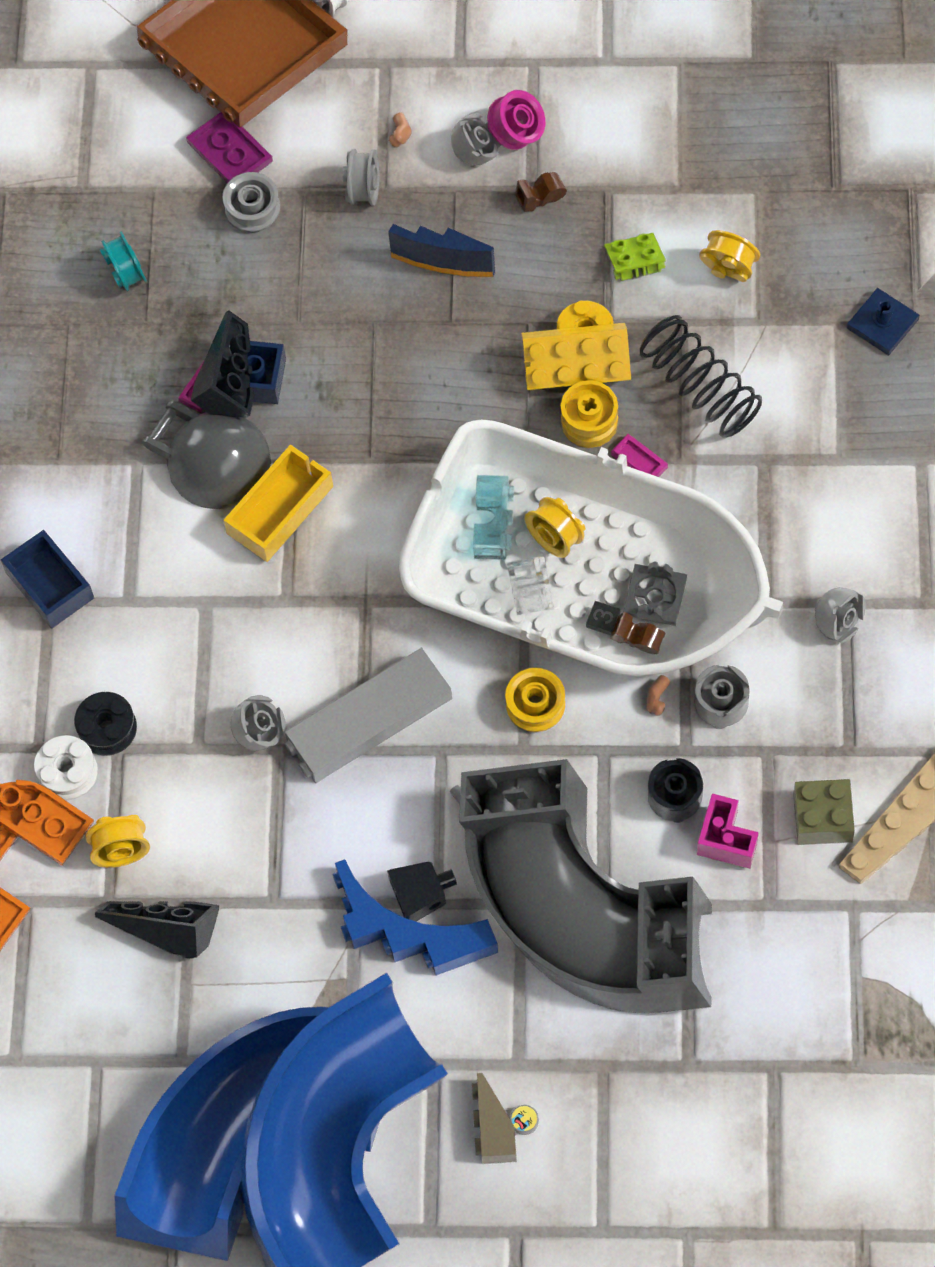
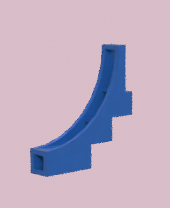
(444, 945)

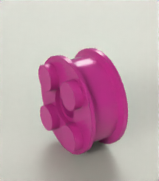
(516, 119)

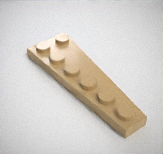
(899, 824)

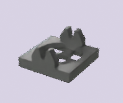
(651, 611)

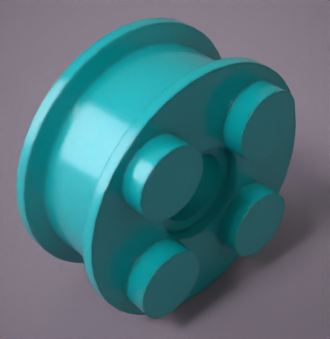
(124, 260)

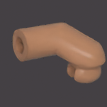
(402, 132)
(654, 693)

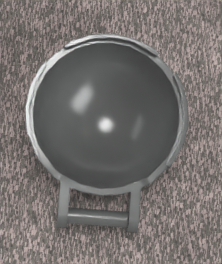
(211, 456)

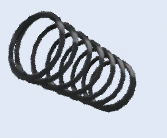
(736, 427)

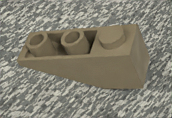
(496, 1129)

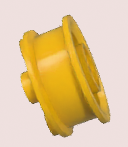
(729, 255)
(584, 314)
(554, 526)
(540, 715)
(117, 841)

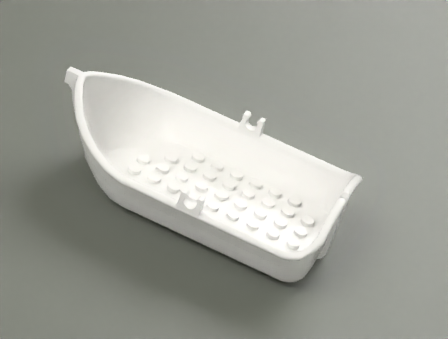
(627, 523)

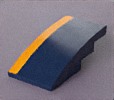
(444, 253)

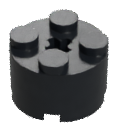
(662, 791)

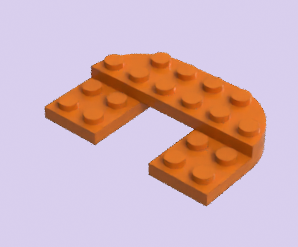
(43, 822)

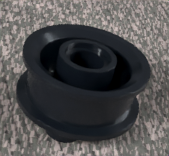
(100, 708)

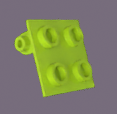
(634, 254)

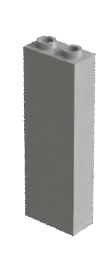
(367, 715)

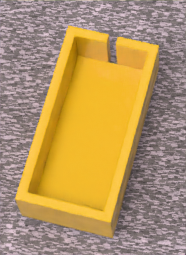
(576, 355)
(278, 503)

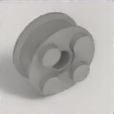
(362, 177)
(256, 215)

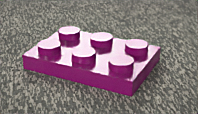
(228, 148)

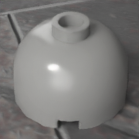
(473, 141)
(839, 612)
(257, 723)

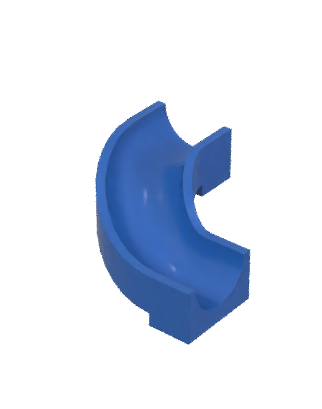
(313, 1127)
(186, 1161)

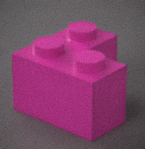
(722, 839)

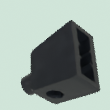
(420, 889)

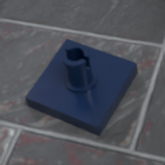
(883, 321)

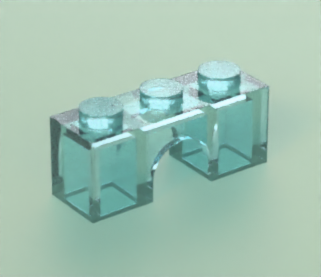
(491, 538)

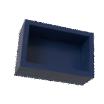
(47, 579)

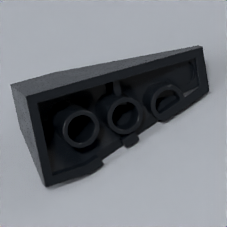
(224, 375)
(175, 929)

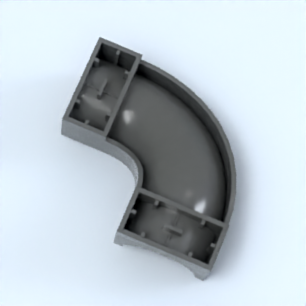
(562, 910)

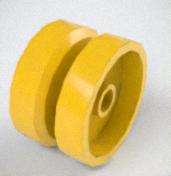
(589, 414)

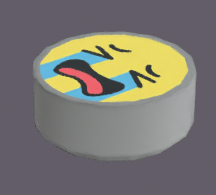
(524, 1119)

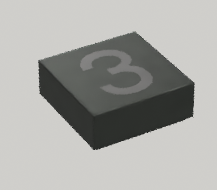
(602, 618)

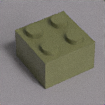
(823, 812)

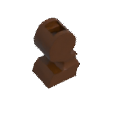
(545, 189)
(641, 635)

